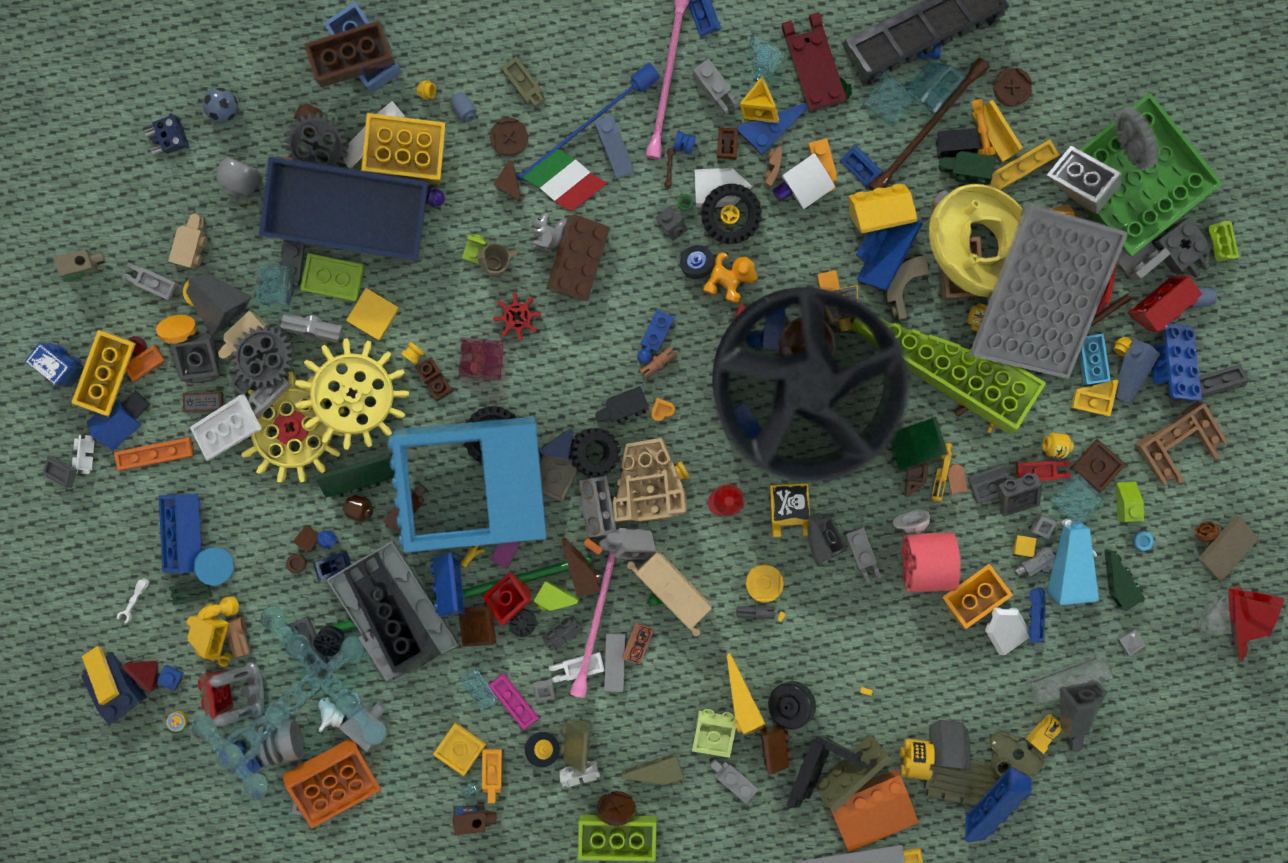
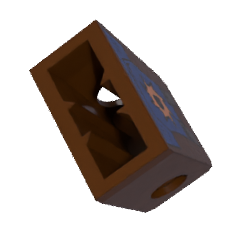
(464, 819)

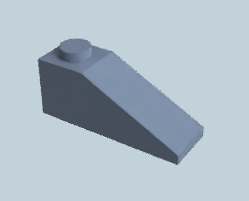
(614, 146)
(1135, 369)

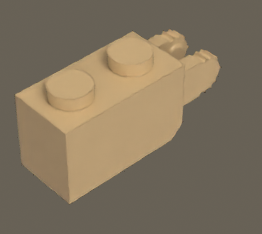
(189, 243)
(248, 321)

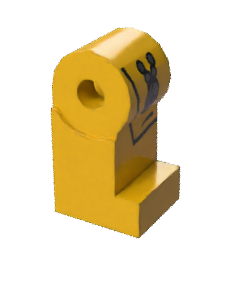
(1044, 733)

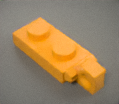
(822, 151)
(492, 773)

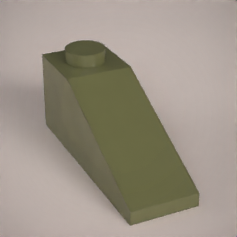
(659, 771)

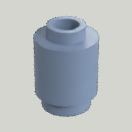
(463, 107)
(1207, 299)

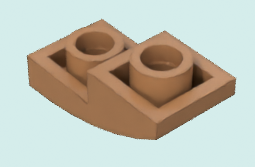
(774, 162)

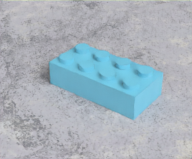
(1094, 360)

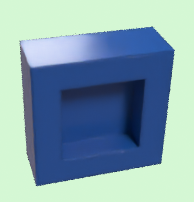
(170, 677)

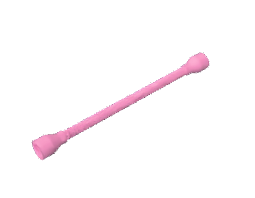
(654, 148)
(580, 684)

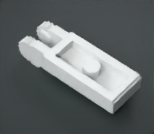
(573, 666)

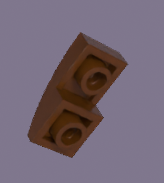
(434, 379)

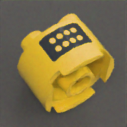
(917, 759)

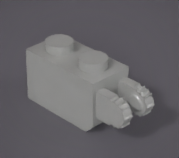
(714, 85)
(629, 544)

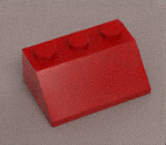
(1166, 303)

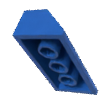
(179, 532)
(997, 805)

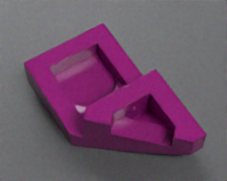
(504, 553)

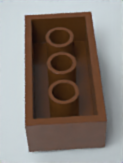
(349, 53)
(578, 257)

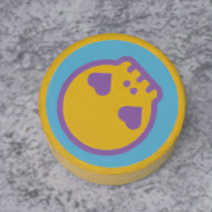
(176, 721)

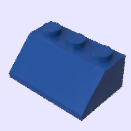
(448, 585)

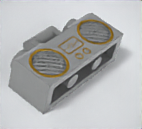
(597, 506)

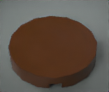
(1012, 87)
(509, 137)
(616, 808)

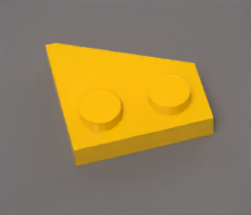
(1096, 398)

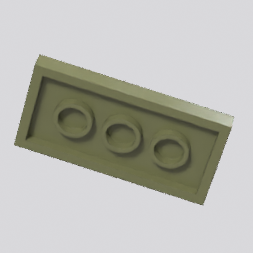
(849, 777)

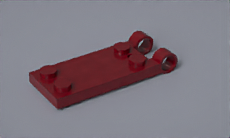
(814, 65)

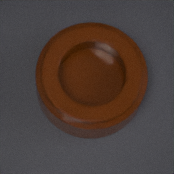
(296, 563)

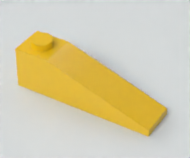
(745, 709)

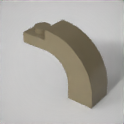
(909, 270)

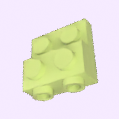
(714, 733)

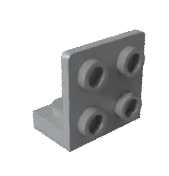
(1141, 262)

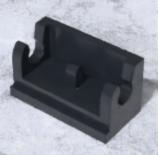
(954, 141)

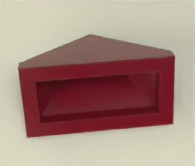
(144, 673)

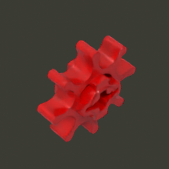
(511, 324)

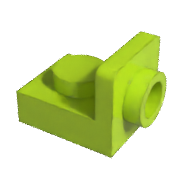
(474, 245)

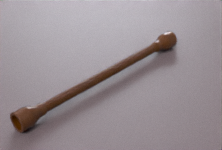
(977, 70)

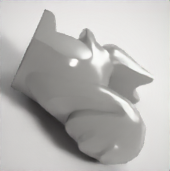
(548, 236)

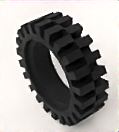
(708, 213)
(482, 415)

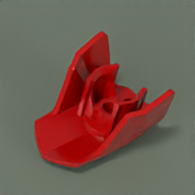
(1252, 616)

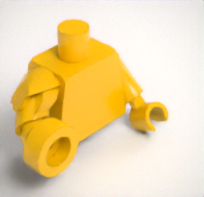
(209, 631)

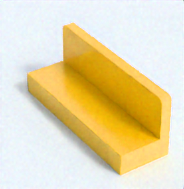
(999, 133)

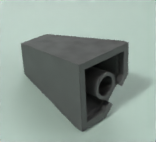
(216, 301)
(1079, 707)

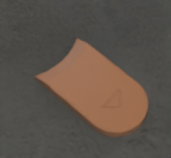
(957, 479)

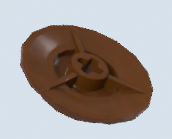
(793, 338)

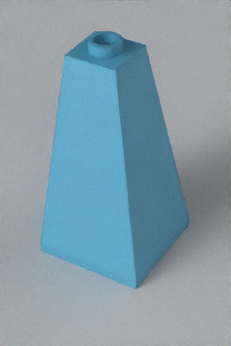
(1074, 569)

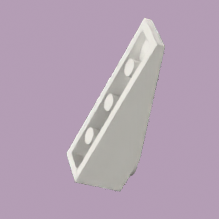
(356, 145)

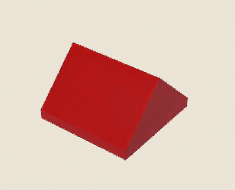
(507, 597)

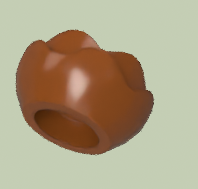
(1207, 531)

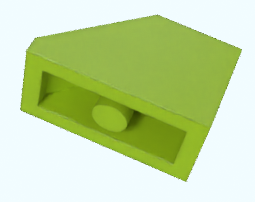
(1129, 502)
(554, 597)

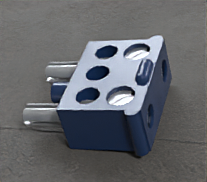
(169, 135)

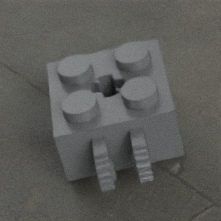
(1193, 249)

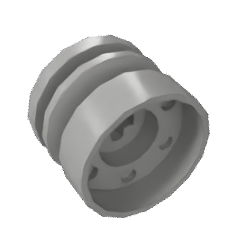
(282, 744)

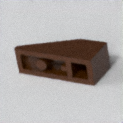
(582, 571)

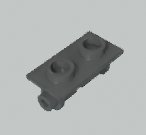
(554, 637)

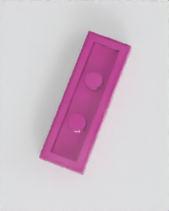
(513, 701)

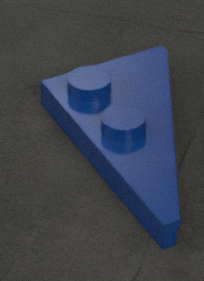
(764, 134)

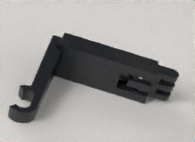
(814, 764)

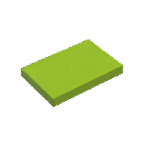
(332, 277)

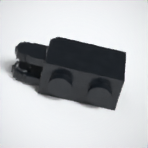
(623, 405)

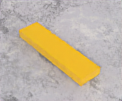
(1024, 165)

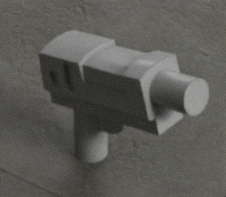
(1042, 561)

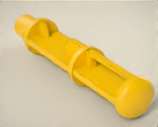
(941, 474)

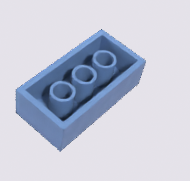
(351, 18)

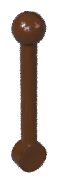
(670, 152)

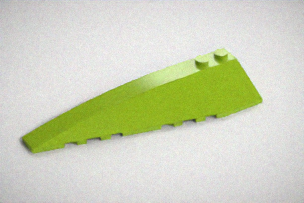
(985, 387)

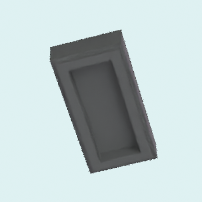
(59, 472)

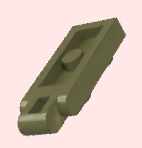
(523, 82)

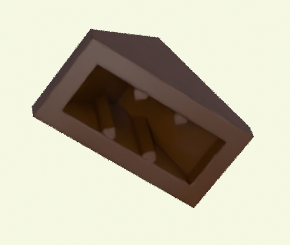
(727, 143)
(508, 182)

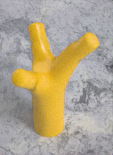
(472, 552)

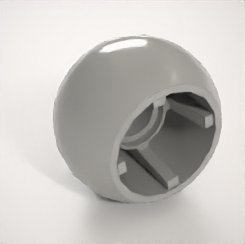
(237, 177)

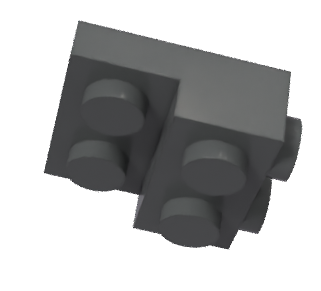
(1019, 494)

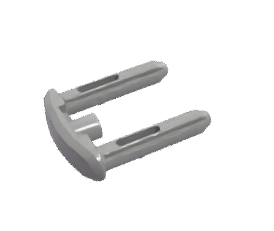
(253, 690)

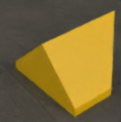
(759, 104)

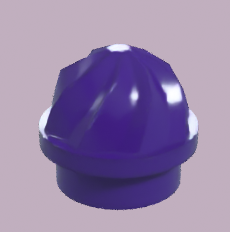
(435, 197)

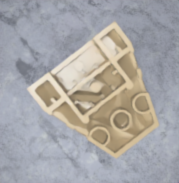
(648, 484)

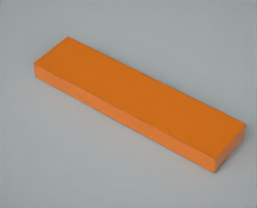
(154, 454)

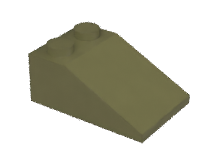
(576, 743)

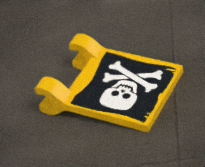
(789, 507)

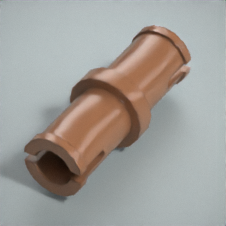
(658, 362)

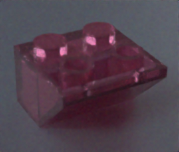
(481, 358)

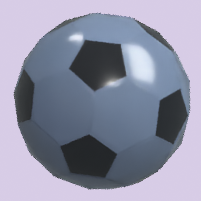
(220, 105)

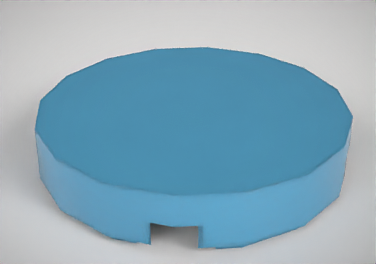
(213, 566)

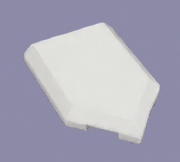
(709, 179)
(1006, 630)

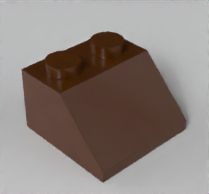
(775, 749)

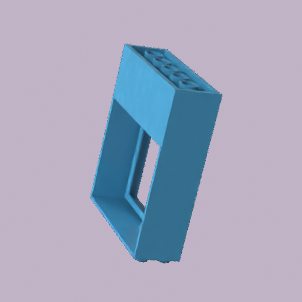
(510, 482)

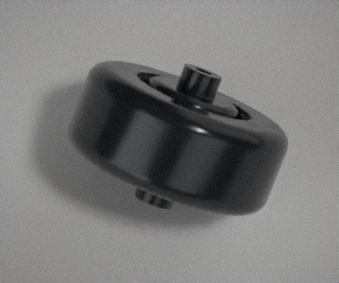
(792, 705)

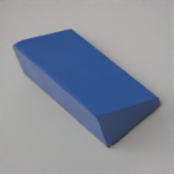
(704, 16)
(861, 165)

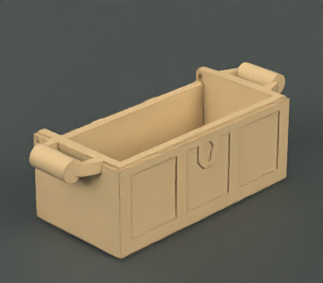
(673, 589)

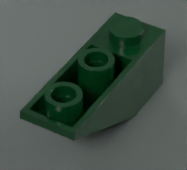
(1120, 584)

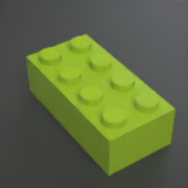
(617, 843)

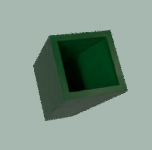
(917, 446)

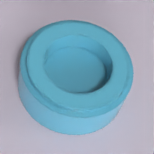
(1143, 540)

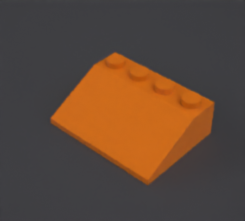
(331, 782)
(875, 811)

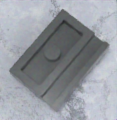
(986, 483)

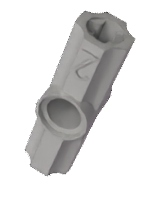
(311, 328)

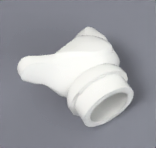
(329, 714)

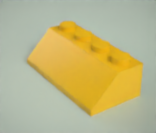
(103, 372)

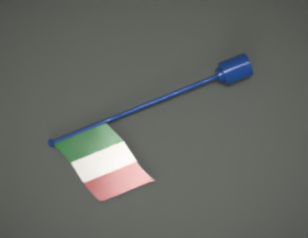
(564, 176)

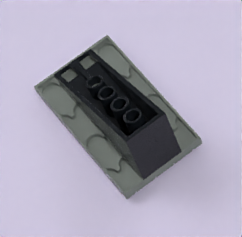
(393, 605)

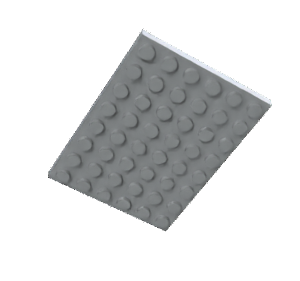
(1048, 291)

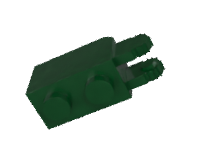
(969, 167)

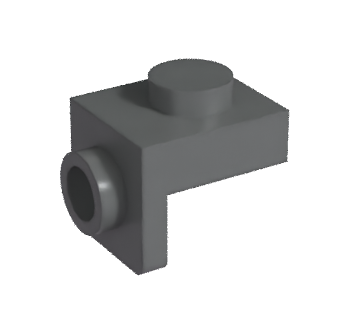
(671, 223)

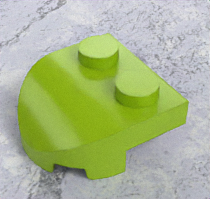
(1223, 241)

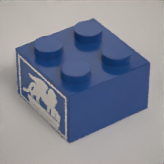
(55, 364)

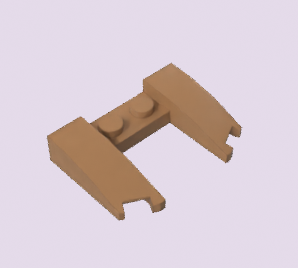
(1193, 419)

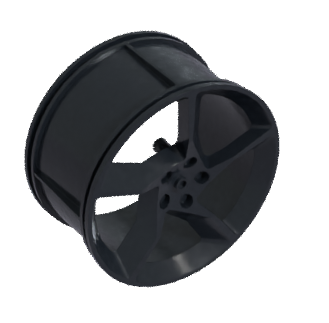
(811, 386)

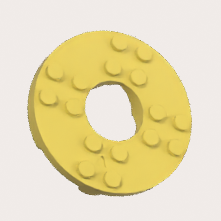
(951, 234)

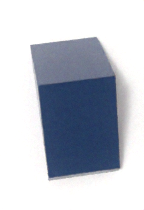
(559, 446)
(331, 565)

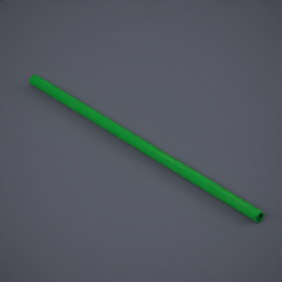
(484, 588)

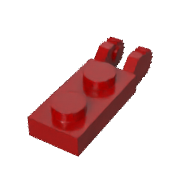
(1044, 469)

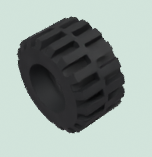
(609, 457)

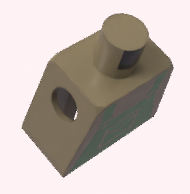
(71, 267)

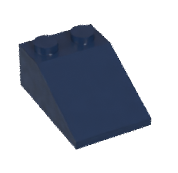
(129, 692)

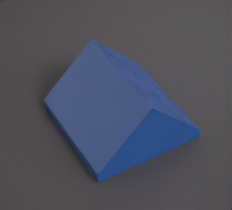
(114, 428)

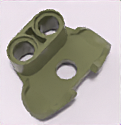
(1004, 745)

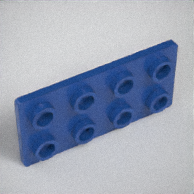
(884, 253)
(1178, 363)

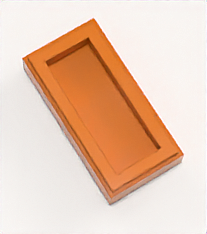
(144, 363)

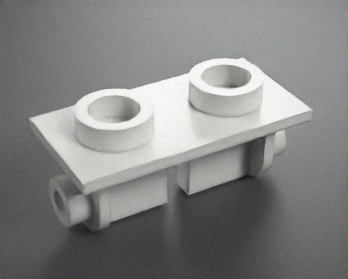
(83, 446)
(570, 776)

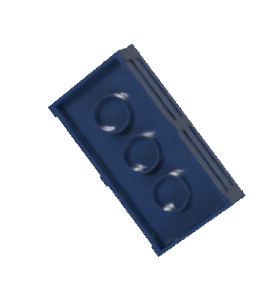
(343, 208)

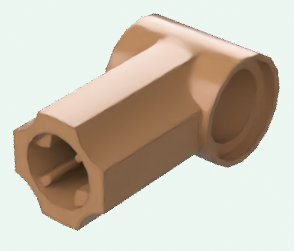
(237, 637)

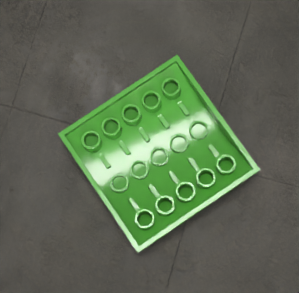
(1156, 196)

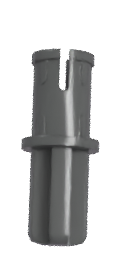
(755, 612)

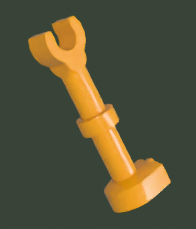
(982, 128)

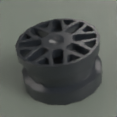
(523, 623)
(328, 640)

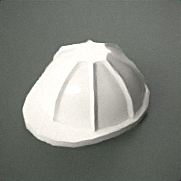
(913, 521)

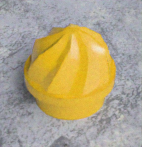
(426, 90)
(1122, 346)

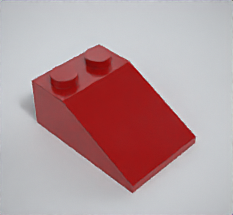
(214, 699)

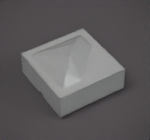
(1043, 526)
(1131, 642)
(544, 690)

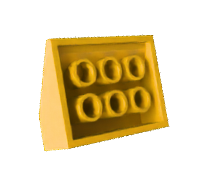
(403, 147)

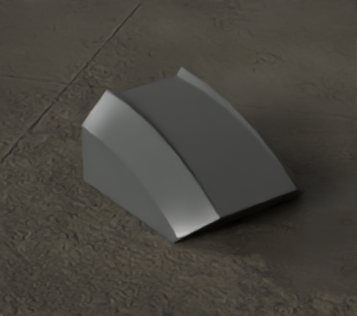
(196, 359)
(824, 538)
(950, 744)

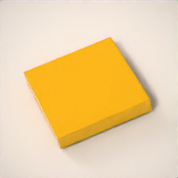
(372, 314)
(459, 749)

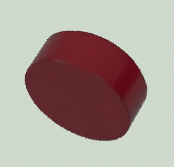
(140, 345)

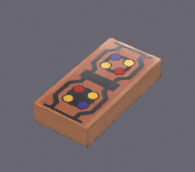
(638, 643)

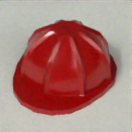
(726, 500)

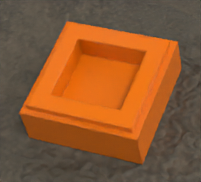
(594, 546)

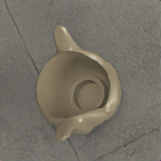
(495, 259)

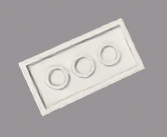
(225, 427)

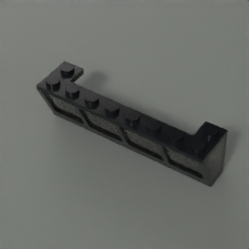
(917, 32)

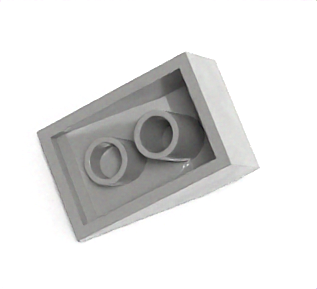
(1085, 179)

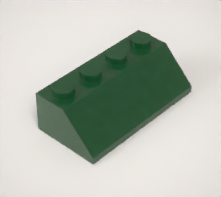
(355, 476)

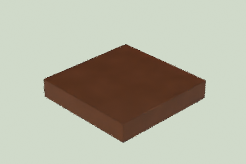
(1098, 465)
(477, 626)

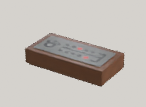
(202, 401)

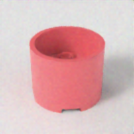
(930, 562)

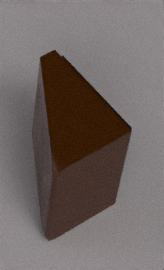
(306, 539)

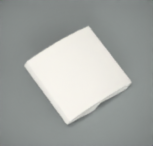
(808, 181)

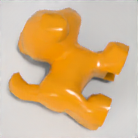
(742, 271)

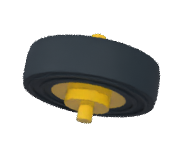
(542, 749)

